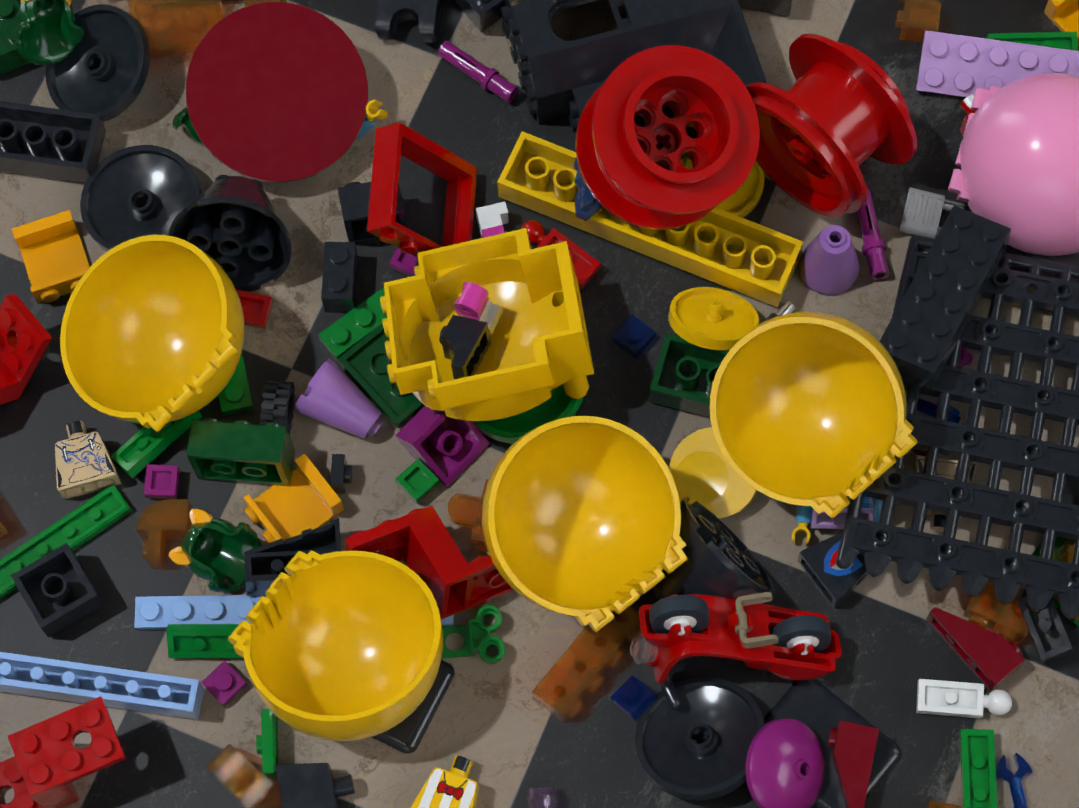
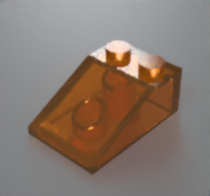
(175, 25)

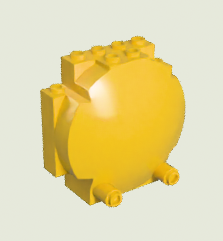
(532, 349)

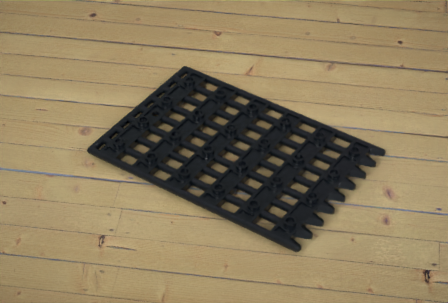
(1053, 518)

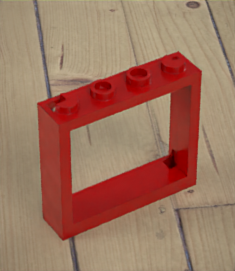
(399, 140)

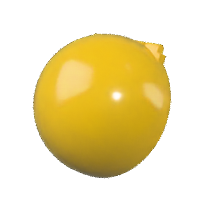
(152, 331)
(810, 410)
(582, 518)
(342, 644)

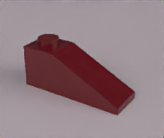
(982, 650)
(853, 759)

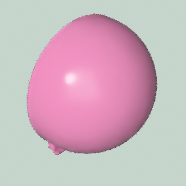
(1025, 161)

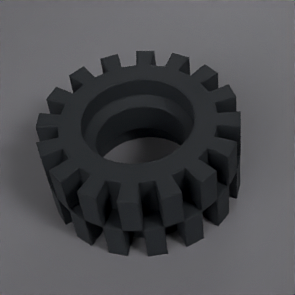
(278, 403)

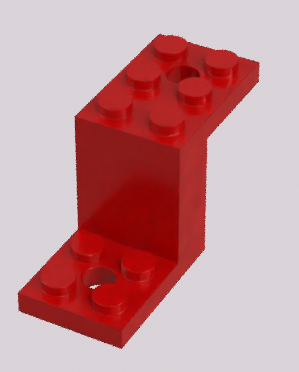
(18, 353)
(433, 555)
(50, 763)

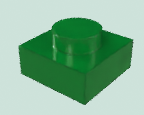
(417, 481)

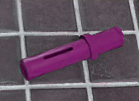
(488, 78)
(873, 245)

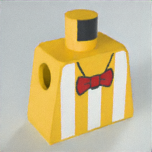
(449, 787)

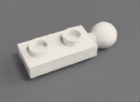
(959, 699)

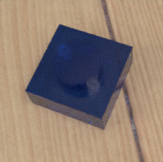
(633, 336)
(633, 697)

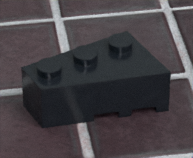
(269, 560)

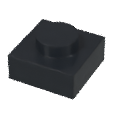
(340, 473)

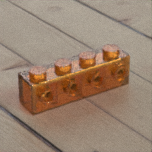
(584, 663)

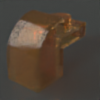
(160, 522)
(239, 776)

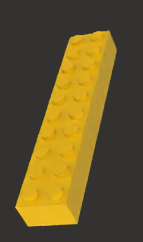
(714, 247)

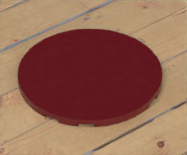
(276, 92)

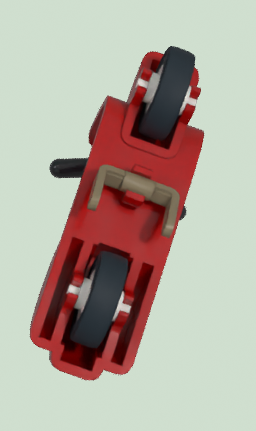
(763, 636)

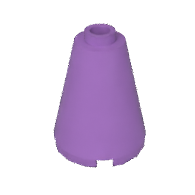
(829, 262)
(339, 402)

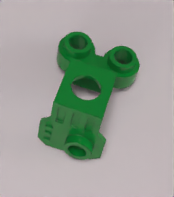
(477, 637)

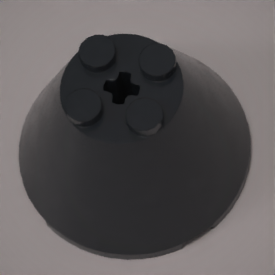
(238, 230)
(713, 560)

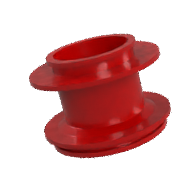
(830, 125)
(652, 184)

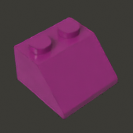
(442, 443)

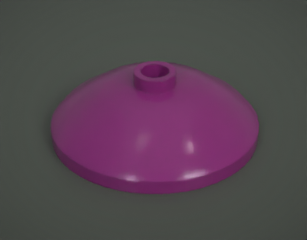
(785, 765)

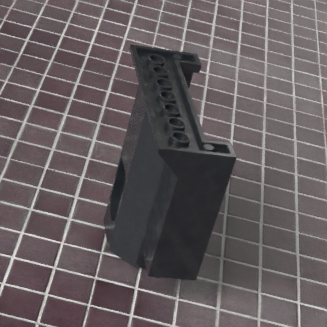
(566, 74)

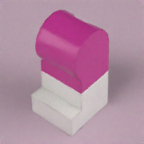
(492, 218)
(477, 306)

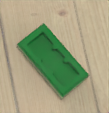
(268, 743)

